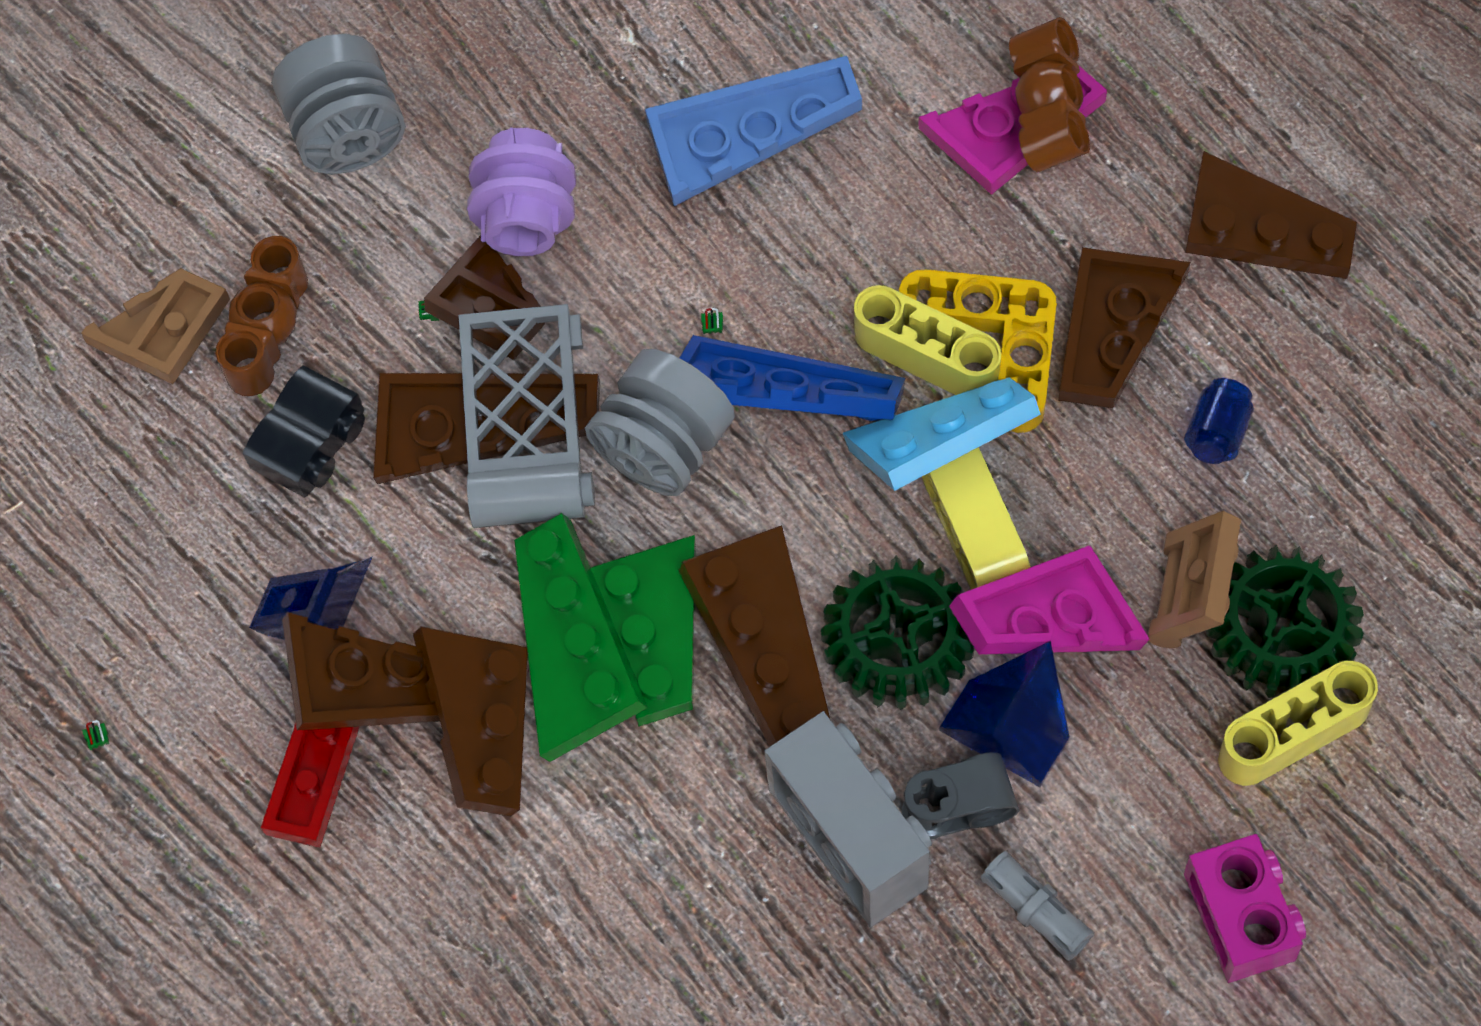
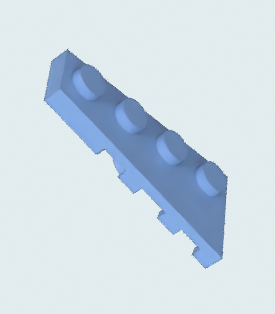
(740, 125)

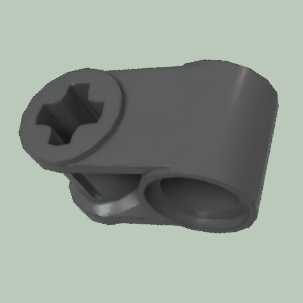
(967, 793)

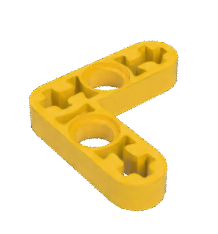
(1015, 325)

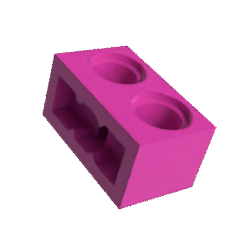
(1230, 910)

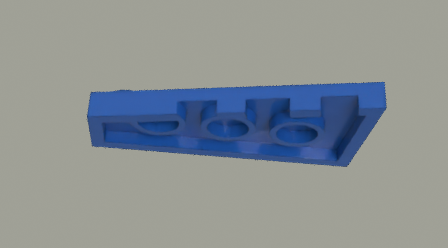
(794, 382)

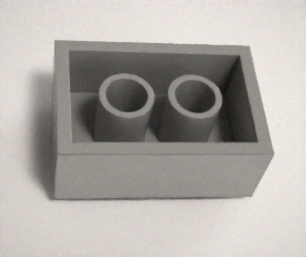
(849, 817)

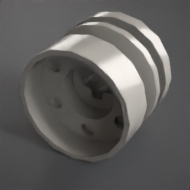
(338, 104)
(660, 422)

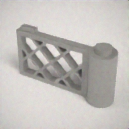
(537, 484)

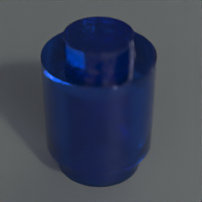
(1219, 421)

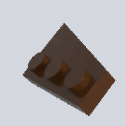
(1265, 224)

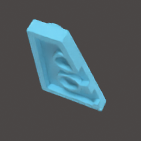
(940, 431)

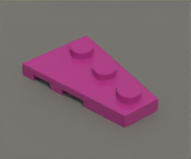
(986, 130)
(1055, 601)

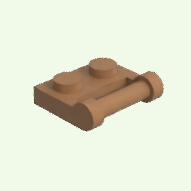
(1196, 579)

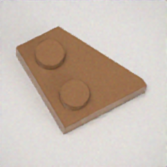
(162, 325)

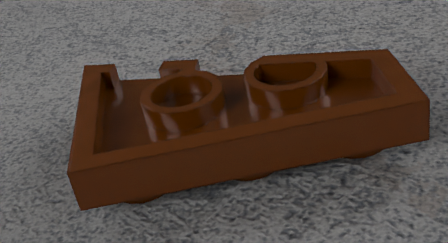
(1113, 321)
(353, 678)
(481, 714)

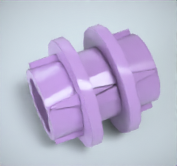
(521, 192)

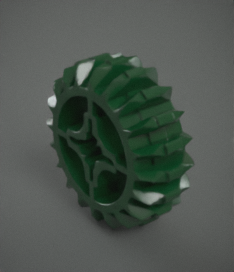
(1304, 633)
(857, 651)

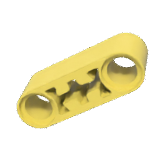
(924, 340)
(976, 520)
(1269, 720)

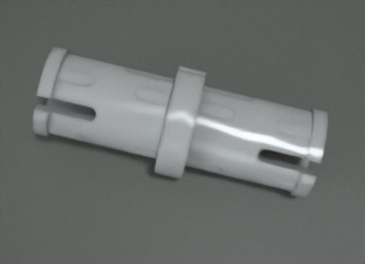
(1037, 905)

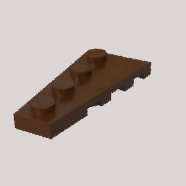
(424, 419)
(760, 628)

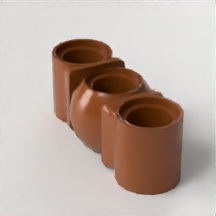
(1049, 95)
(260, 338)

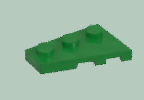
(654, 624)

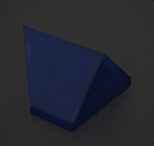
(319, 594)
(1014, 714)

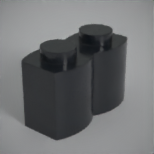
(305, 431)

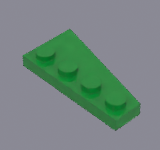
(573, 650)

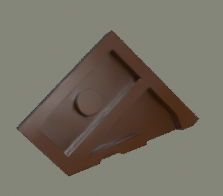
(481, 284)

